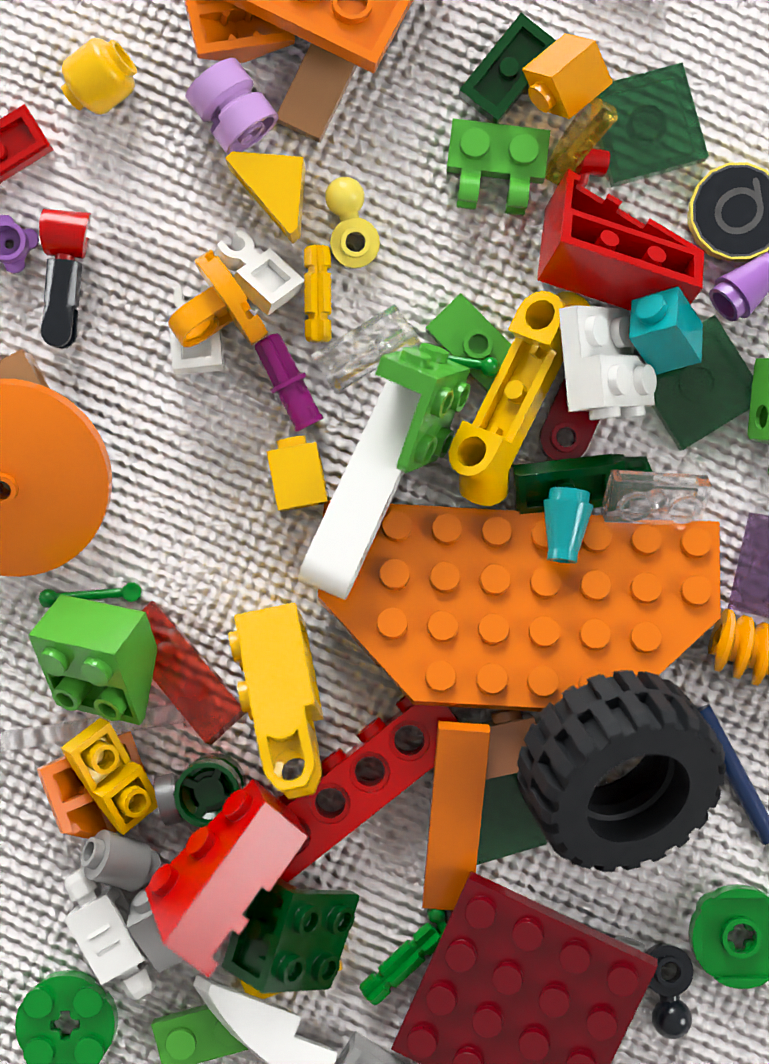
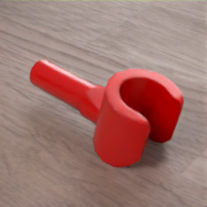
(594, 164)

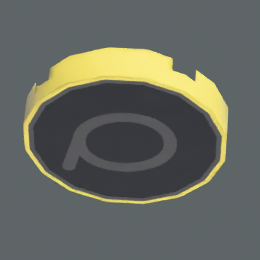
(731, 212)

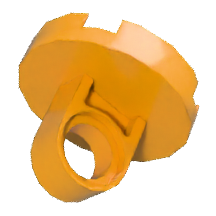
(215, 307)

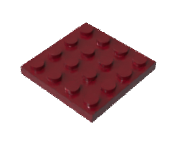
(522, 986)

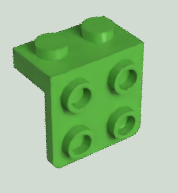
(442, 394)

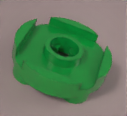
(709, 929)
(44, 1005)

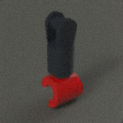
(64, 237)

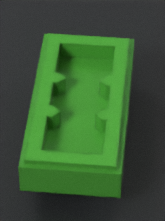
(468, 335)

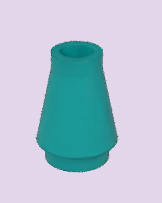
(566, 522)

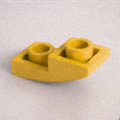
(110, 775)

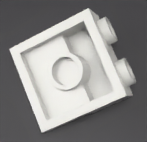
(600, 364)

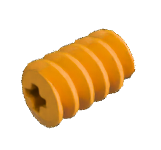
(741, 644)

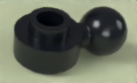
(671, 1015)

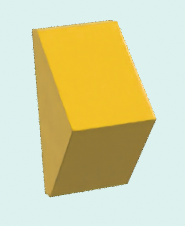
(275, 185)

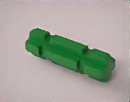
(400, 964)

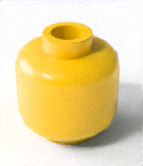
(98, 76)

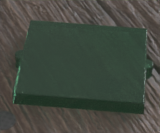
(506, 821)

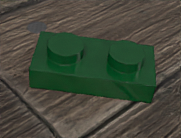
(499, 77)

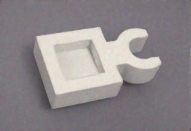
(262, 276)
(199, 358)

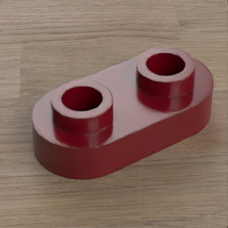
(560, 418)

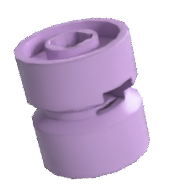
(226, 99)

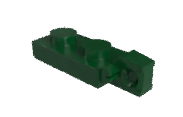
(586, 473)

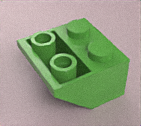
(96, 657)

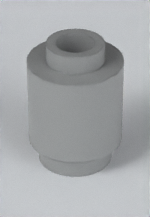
(119, 861)

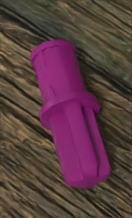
(288, 381)

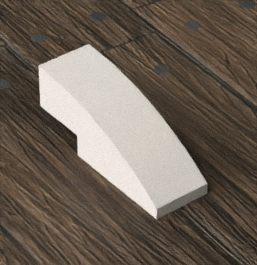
(262, 1025)

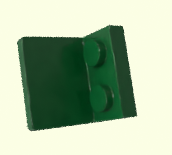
(292, 938)

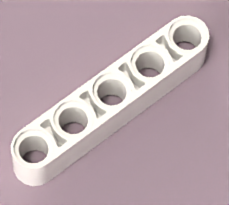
(361, 495)

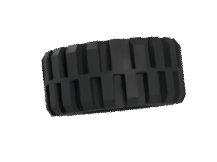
(592, 735)

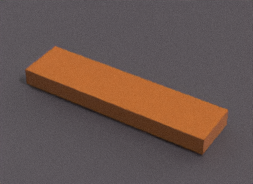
(455, 811)

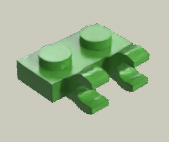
(500, 153)

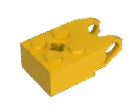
(280, 693)

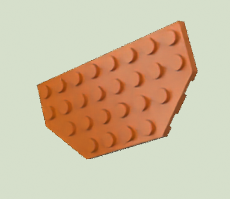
(481, 619)

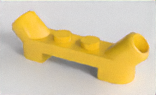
(489, 445)

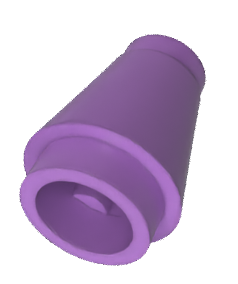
(741, 289)

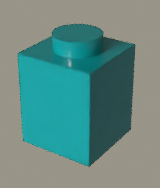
(666, 330)

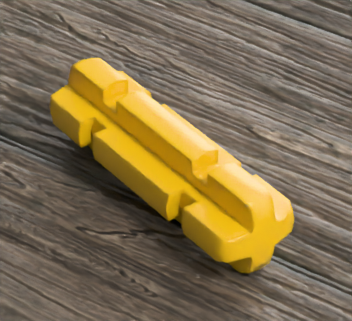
(317, 293)

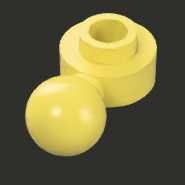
(345, 198)

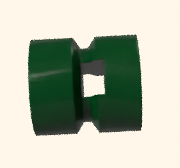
(206, 787)

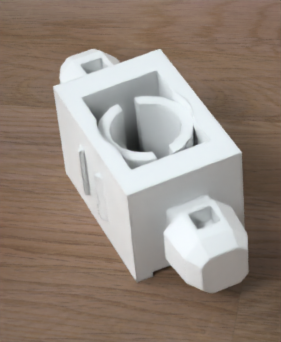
(102, 934)

